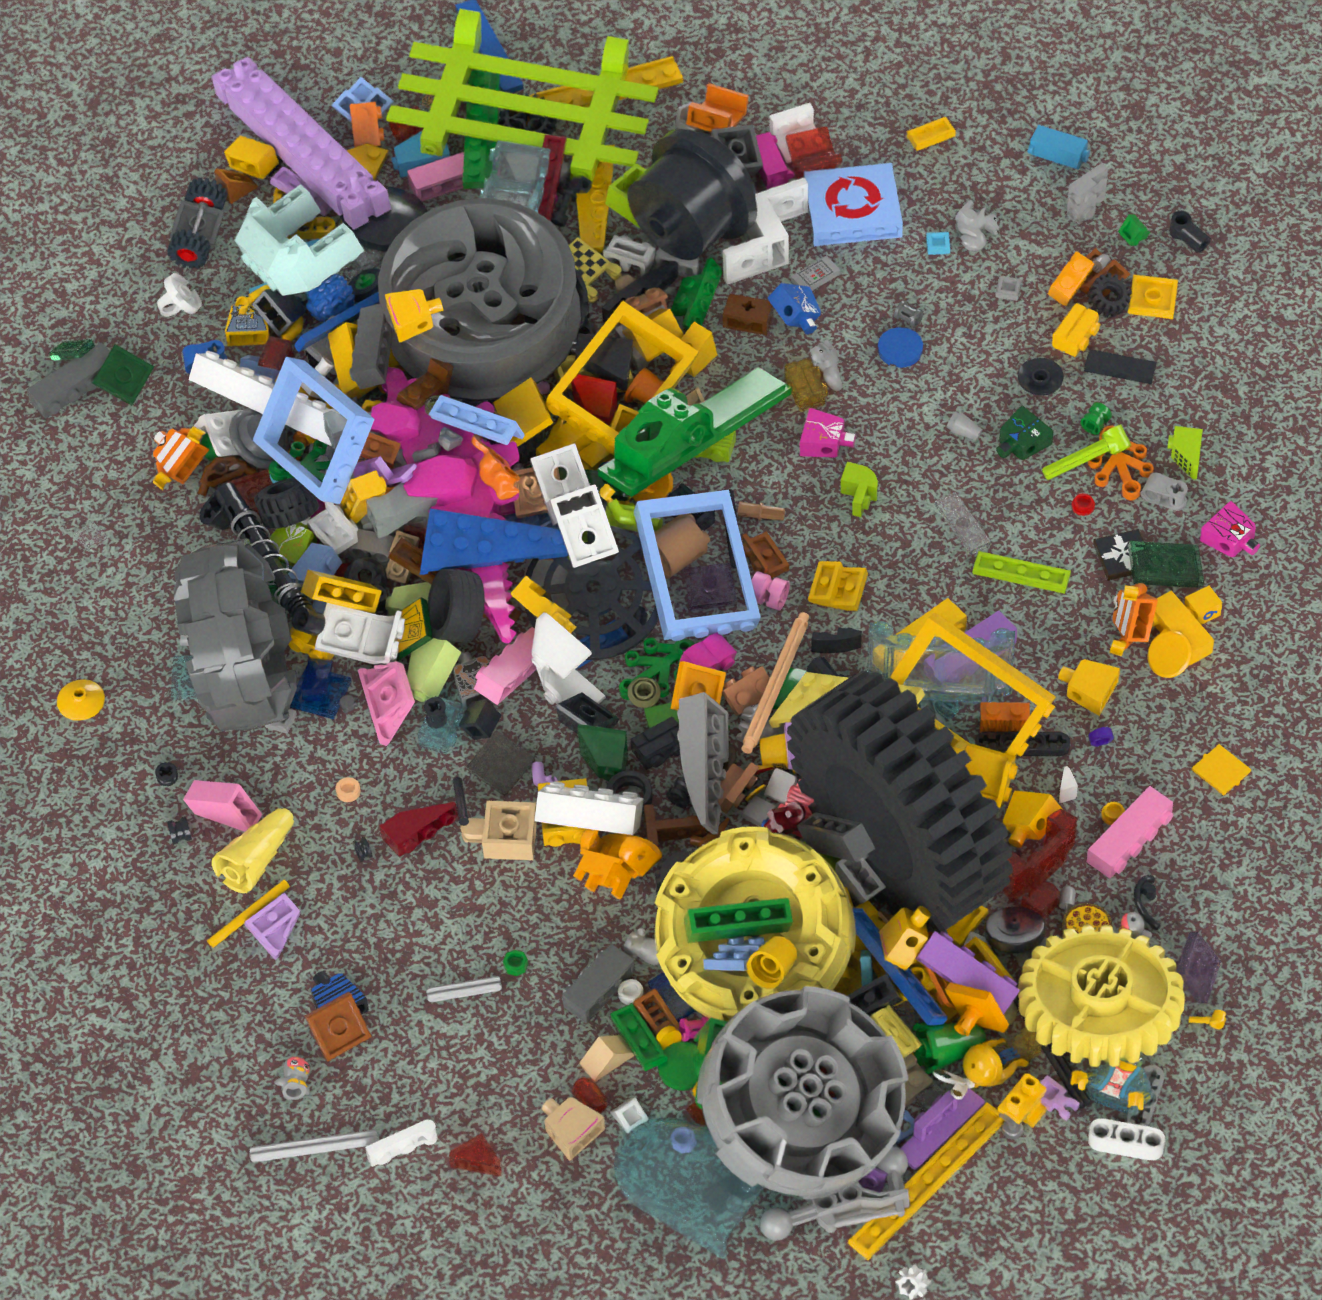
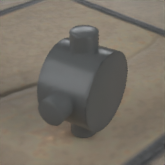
(347, 703)

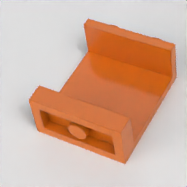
(720, 109)

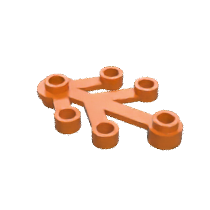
(1121, 461)

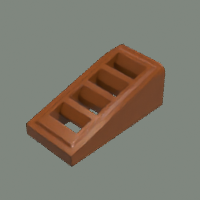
(653, 996)

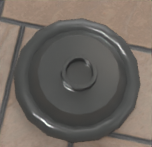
(242, 431)

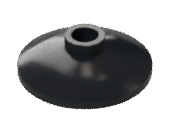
(1040, 369)

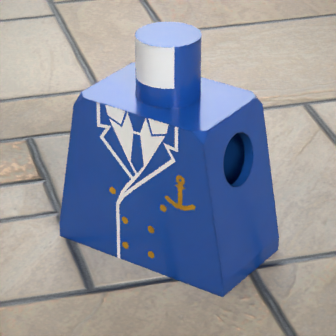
(796, 306)

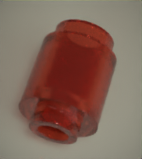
(589, 1094)

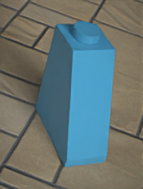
(409, 155)

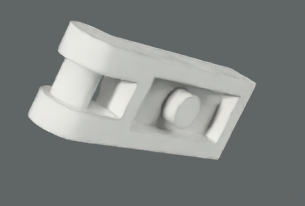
(401, 1142)

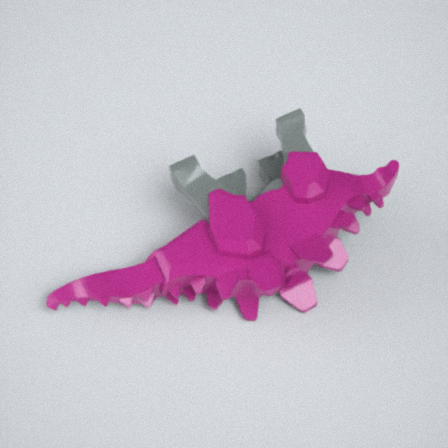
(440, 482)

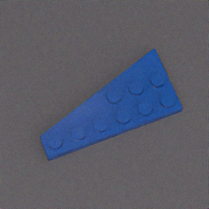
(478, 541)

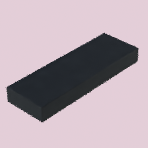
(1120, 366)

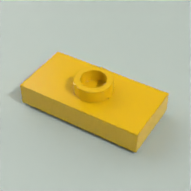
(931, 133)

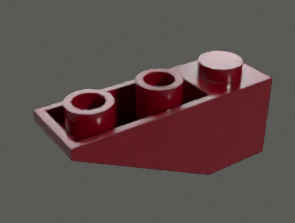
(413, 826)

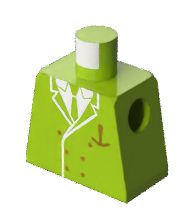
(293, 541)

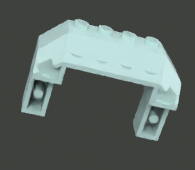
(290, 263)

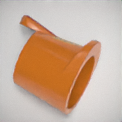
(643, 387)

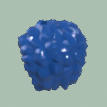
(330, 298)

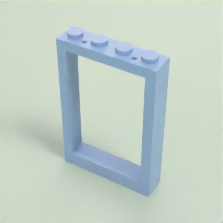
(349, 446)
(704, 625)

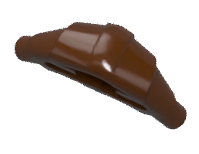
(222, 470)

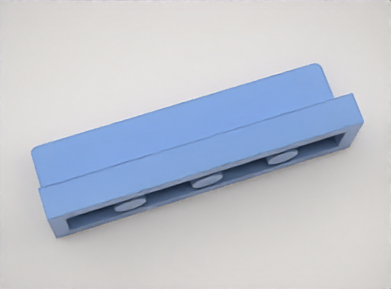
(475, 420)

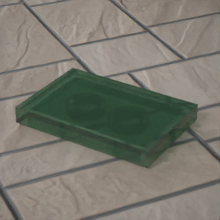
(1166, 564)

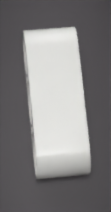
(1138, 1134)

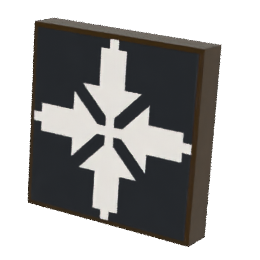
(1114, 553)

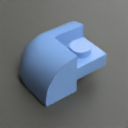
(361, 93)

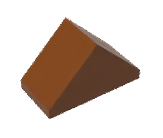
(235, 183)

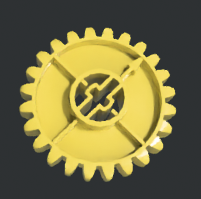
(1101, 995)

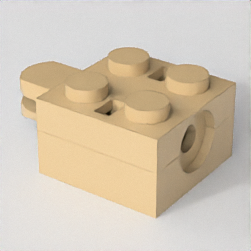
(505, 831)

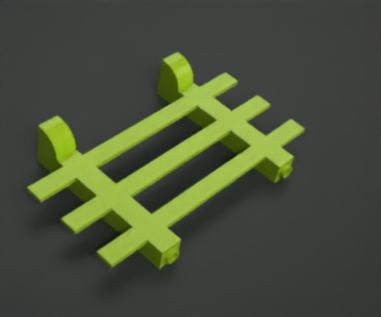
(453, 89)

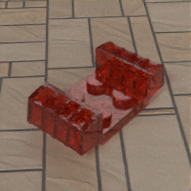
(1043, 864)

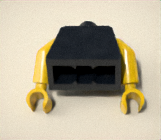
(279, 311)

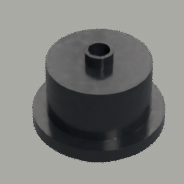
(692, 194)

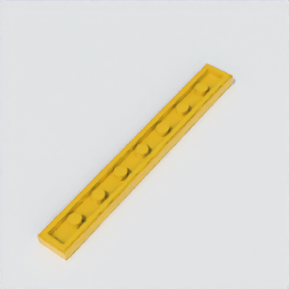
(930, 1178)

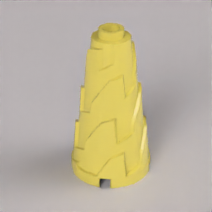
(248, 855)

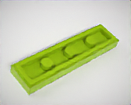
(1021, 572)

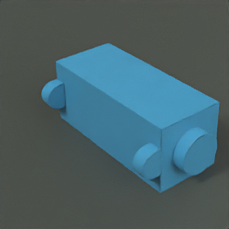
(1059, 147)

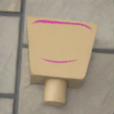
(572, 1125)

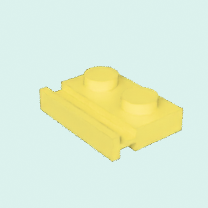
(893, 1025)

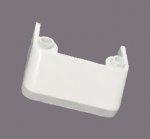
(556, 657)

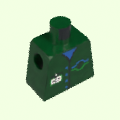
(1024, 435)

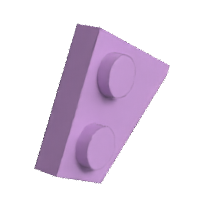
(274, 924)

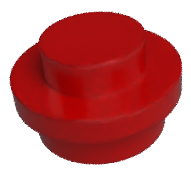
(1083, 504)

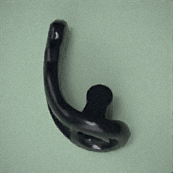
(1144, 887)

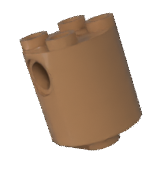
(680, 544)

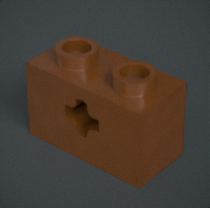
(747, 314)

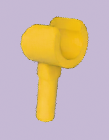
(1216, 1021)

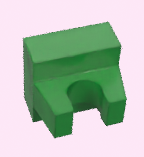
(1133, 230)

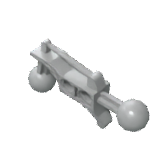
(778, 1223)

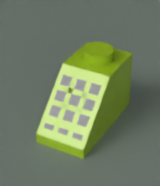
(1186, 448)

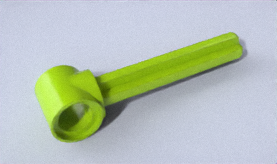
(1112, 441)

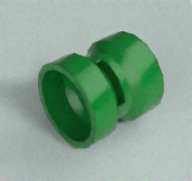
(1096, 418)

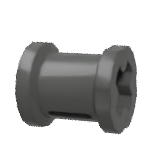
(908, 314)

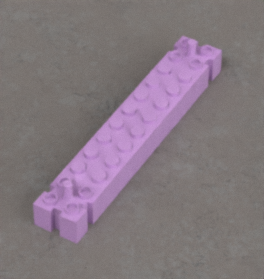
(301, 143)

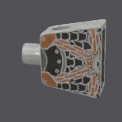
(465, 678)

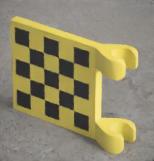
(591, 265)

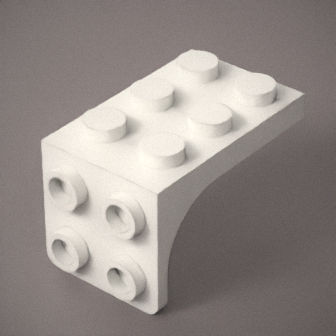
(360, 635)

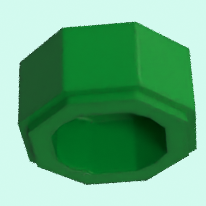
(515, 962)

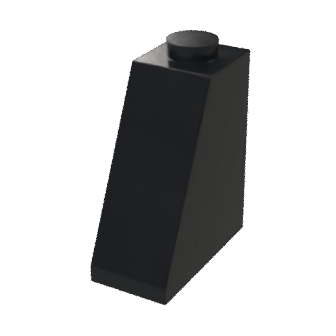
(609, 361)

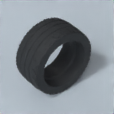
(456, 605)

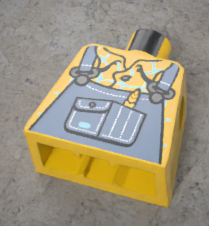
(246, 327)

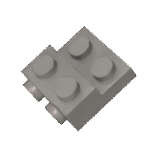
(1086, 192)

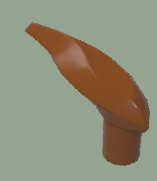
(698, 841)

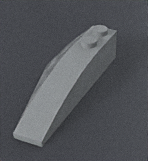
(703, 751)

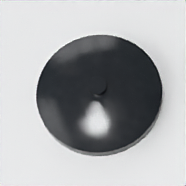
(383, 229)

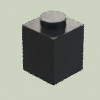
(480, 719)

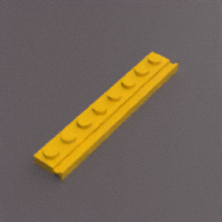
(657, 73)

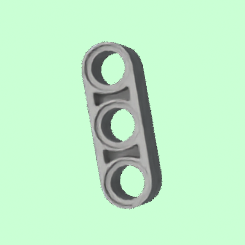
(369, 546)

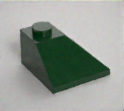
(603, 749)

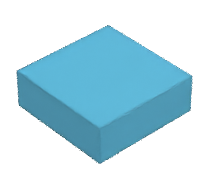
(938, 243)

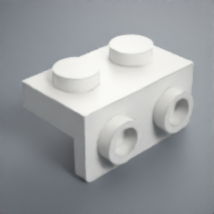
(334, 528)

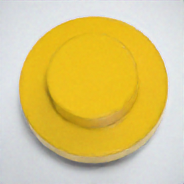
(1111, 812)

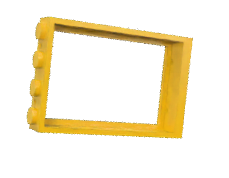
(645, 328)
(991, 662)

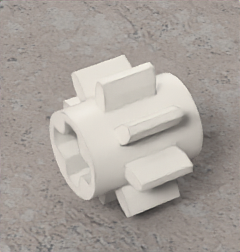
(913, 1281)

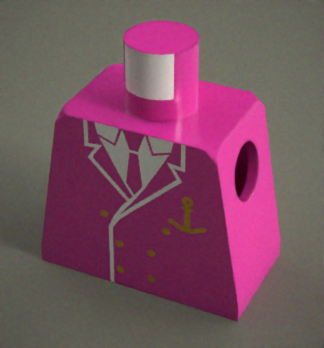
(824, 435)

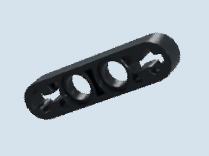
(1042, 737)

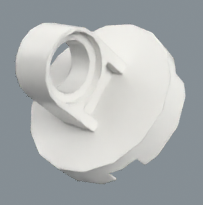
(179, 296)

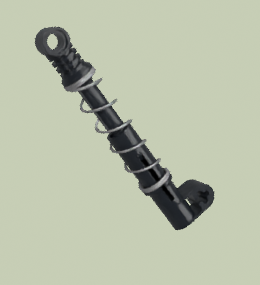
(228, 508)

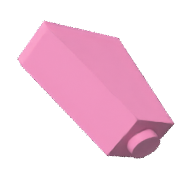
(223, 803)

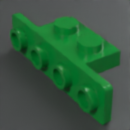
(696, 294)

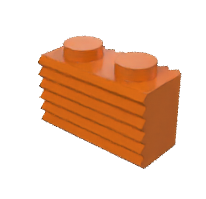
(1003, 716)

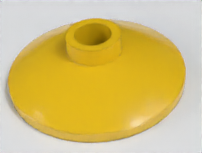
(80, 707)

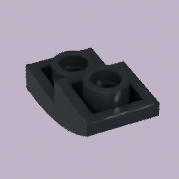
(845, 640)

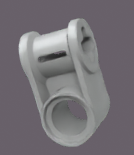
(1162, 491)

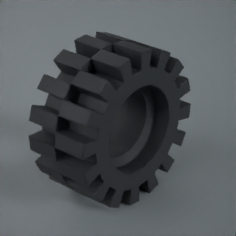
(1115, 285)

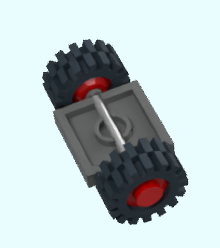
(197, 223)

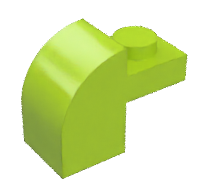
(860, 483)

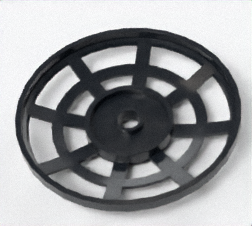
(604, 599)

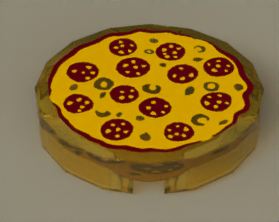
(1085, 914)

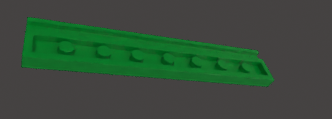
(477, 150)

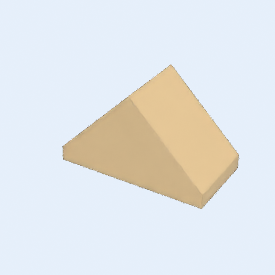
(605, 1056)

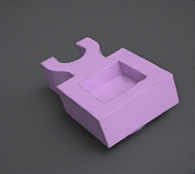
(1056, 1098)

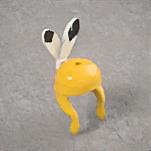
(981, 1067)

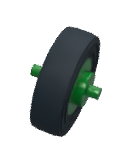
(365, 284)

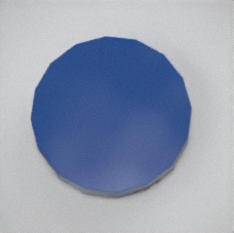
(900, 347)

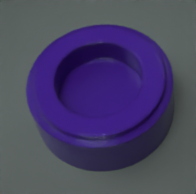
(1101, 736)

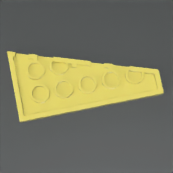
(813, 687)

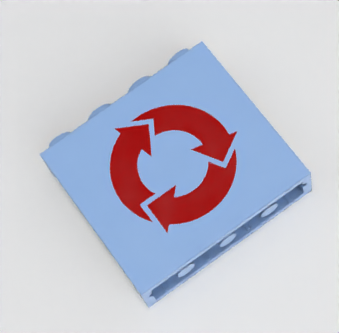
(853, 204)

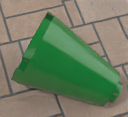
(943, 1044)

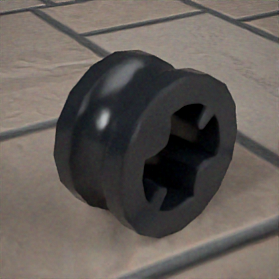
(166, 780)
(362, 849)

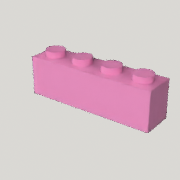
(437, 177)
(508, 669)
(1130, 832)

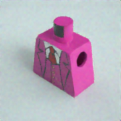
(1230, 532)

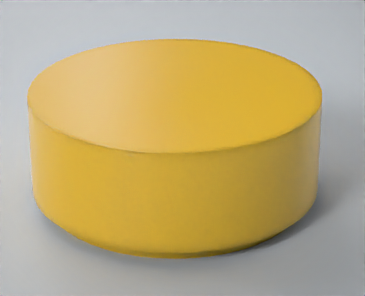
(668, 1036)

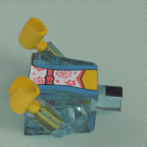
(1119, 1087)

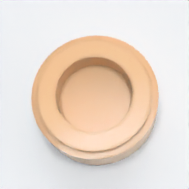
(348, 789)

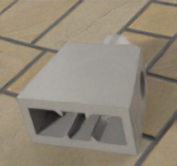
(859, 880)

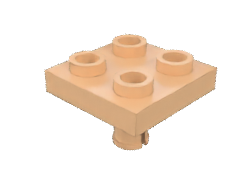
(530, 496)

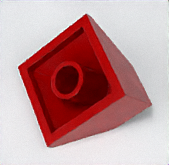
(595, 396)

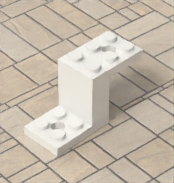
(768, 237)
(574, 505)

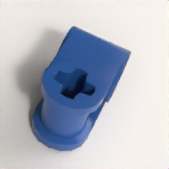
(190, 351)

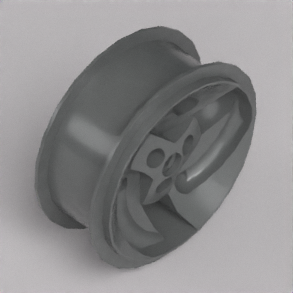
(488, 351)

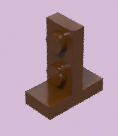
(432, 383)
(671, 828)

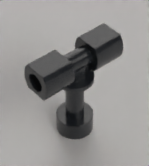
(569, 190)

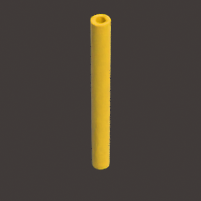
(248, 913)

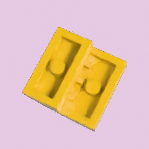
(838, 586)

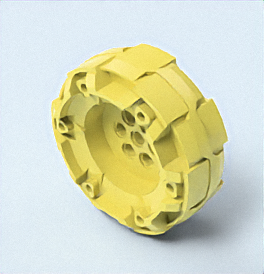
(744, 868)

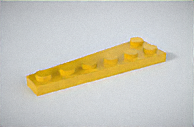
(593, 208)

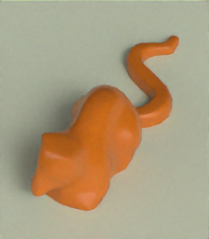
(496, 471)

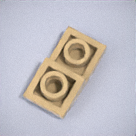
(395, 571)

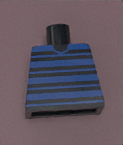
(331, 988)

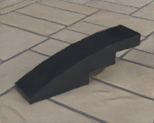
(657, 278)

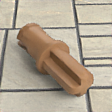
(760, 511)

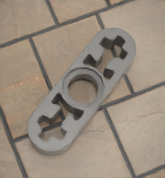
(1156, 1089)

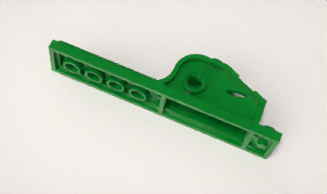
(681, 431)

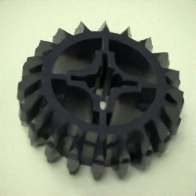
(512, 119)

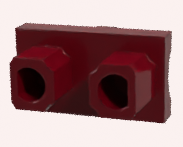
(786, 818)

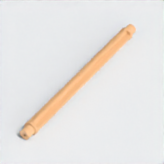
(775, 683)

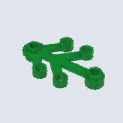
(278, 473)
(658, 664)

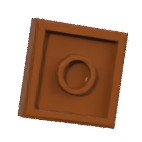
(337, 1026)

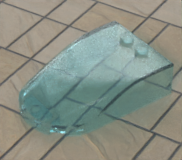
(678, 1179)

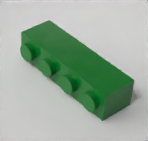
(738, 920)

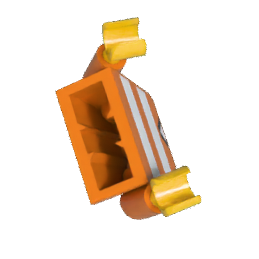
(177, 454)
(1132, 616)

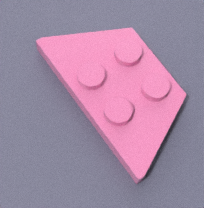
(387, 697)

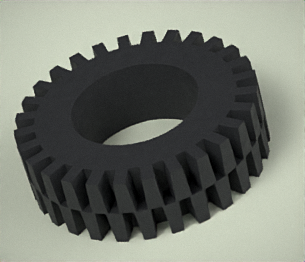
(886, 765)

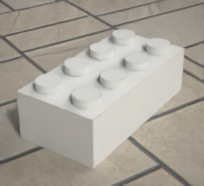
(589, 808)

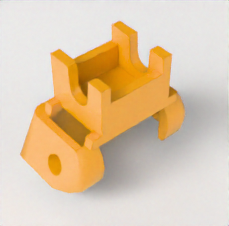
(614, 860)

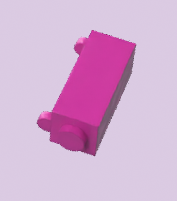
(774, 169)

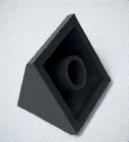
(585, 711)

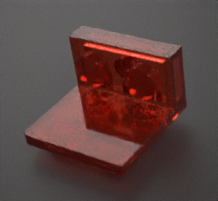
(812, 151)

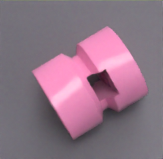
(770, 591)

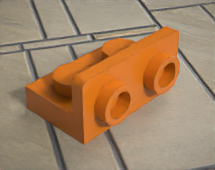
(365, 124)

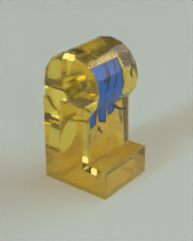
(1018, 1047)

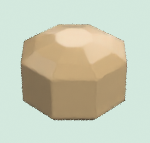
(622, 282)

